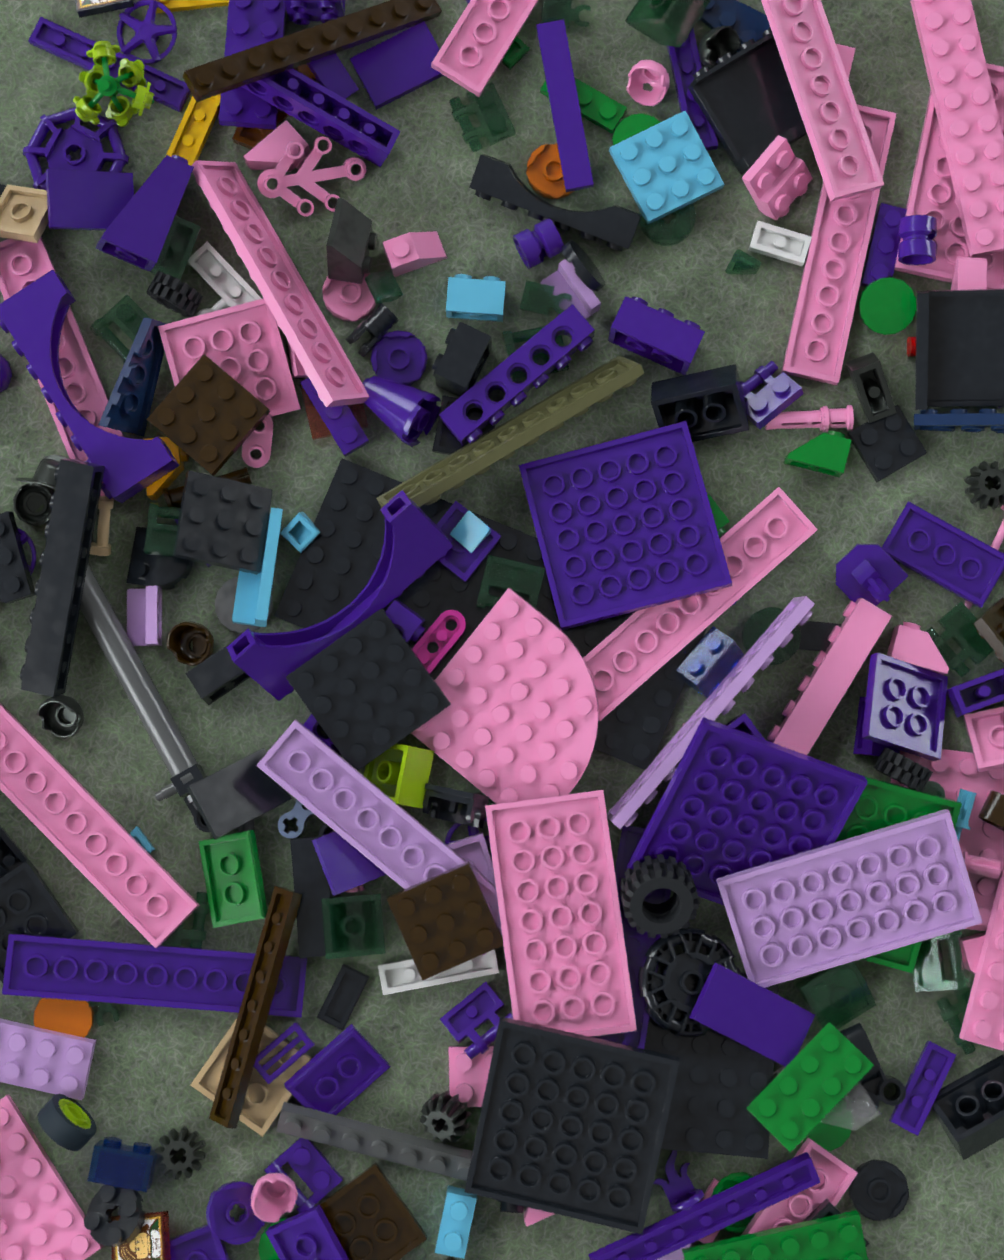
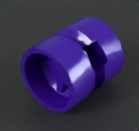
(917, 241)
(538, 243)

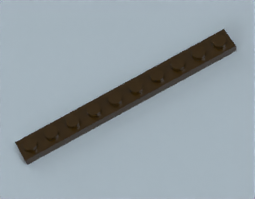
(306, 46)

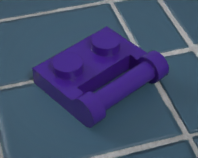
(311, 1167)

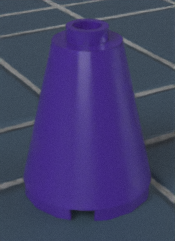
(402, 408)

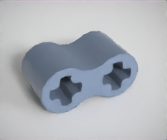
(298, 812)

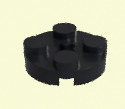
(100, 1210)

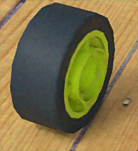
(67, 1122)

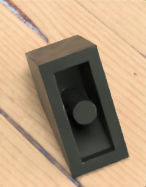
(871, 387)

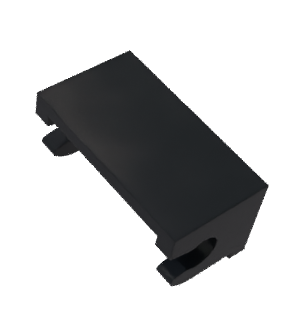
(216, 676)
(455, 805)

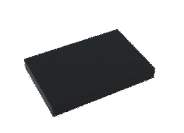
(236, 795)

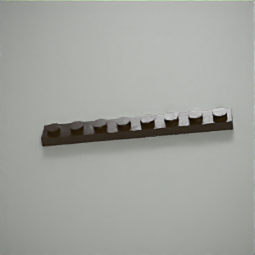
(255, 1007)

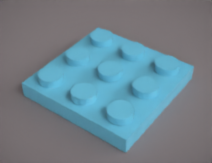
(666, 167)

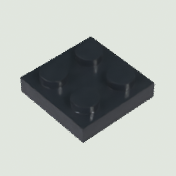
(887, 444)

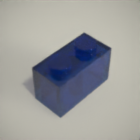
(710, 662)
(123, 1164)

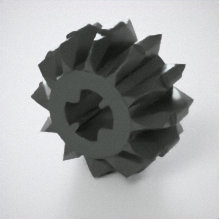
(980, 478)
(445, 1117)
(178, 1141)

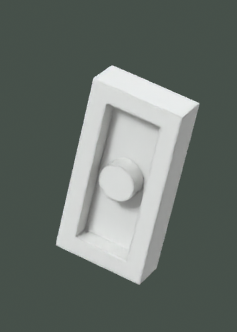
(780, 243)

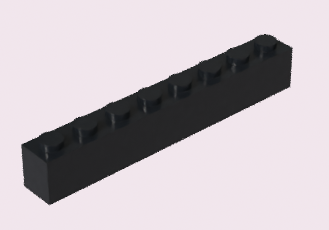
(61, 577)

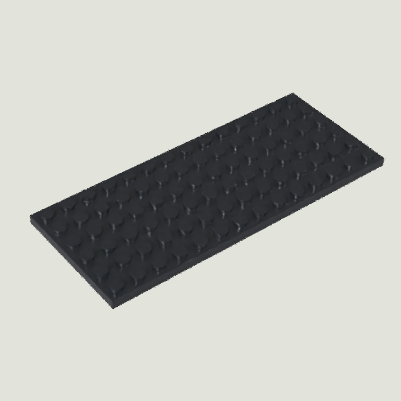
(348, 551)

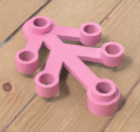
(307, 176)

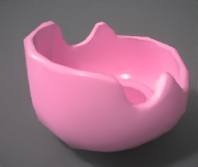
(648, 72)
(273, 1197)

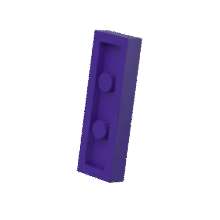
(883, 245)
(339, 422)
(923, 1087)

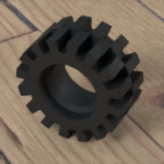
(174, 294)
(903, 769)

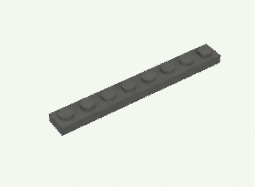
(374, 1141)

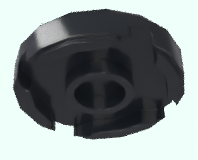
(583, 265)
(879, 1190)

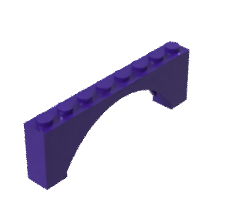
(36, 322)
(408, 550)

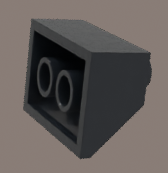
(707, 400)
(973, 1108)

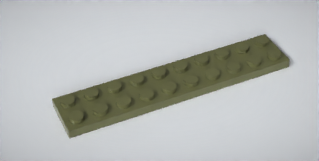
(518, 431)

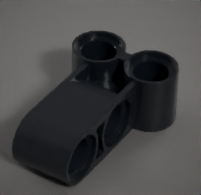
(875, 1079)

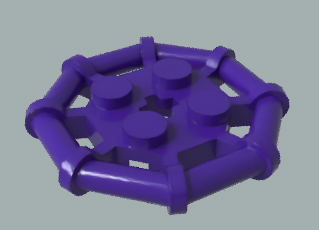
(69, 140)

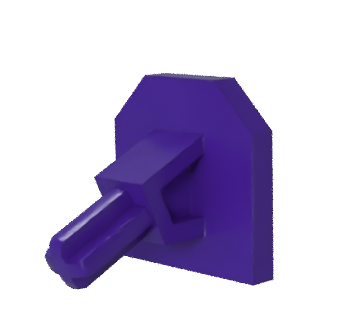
(868, 574)

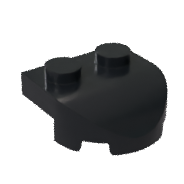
(155, 569)

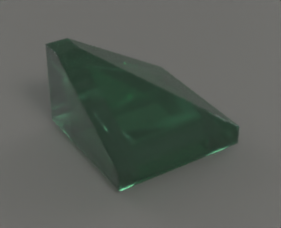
(743, 264)

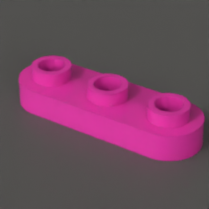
(441, 636)

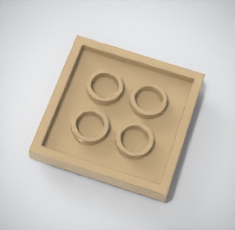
(262, 1100)

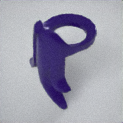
(679, 1189)

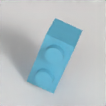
(475, 298)
(455, 1222)

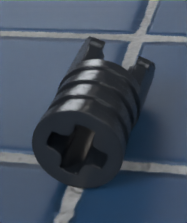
(377, 325)

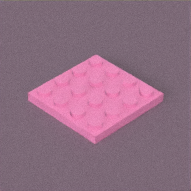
(243, 344)

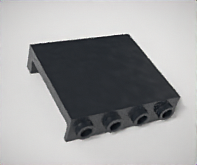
(749, 100)
(959, 348)

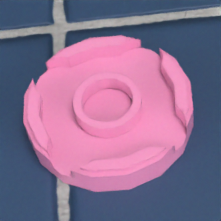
(346, 301)

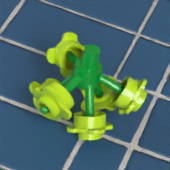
(100, 84)

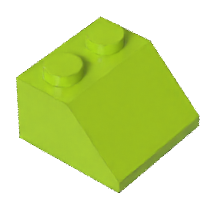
(402, 773)

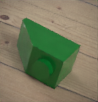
(822, 454)

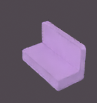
(566, 281)
(144, 616)

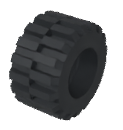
(661, 917)

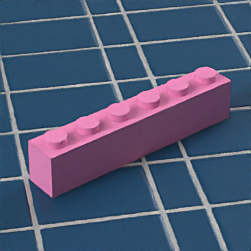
(831, 676)

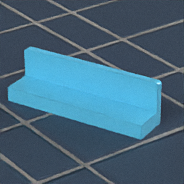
(254, 590)

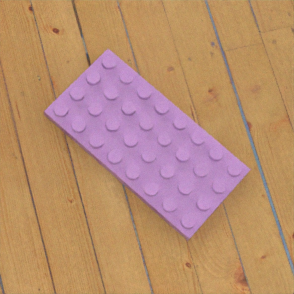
(850, 899)

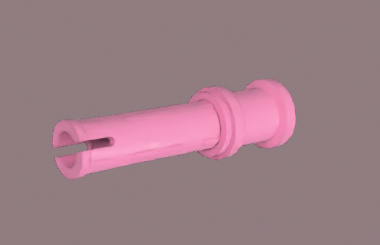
(822, 419)

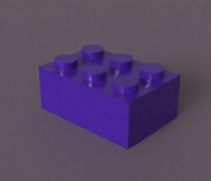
(655, 334)

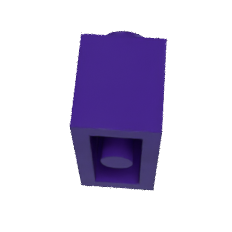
(977, 693)

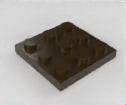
(208, 415)
(445, 921)
(372, 1218)

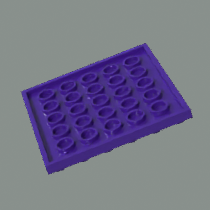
(624, 525)
(745, 806)

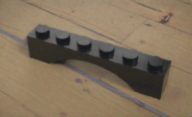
(500, 181)

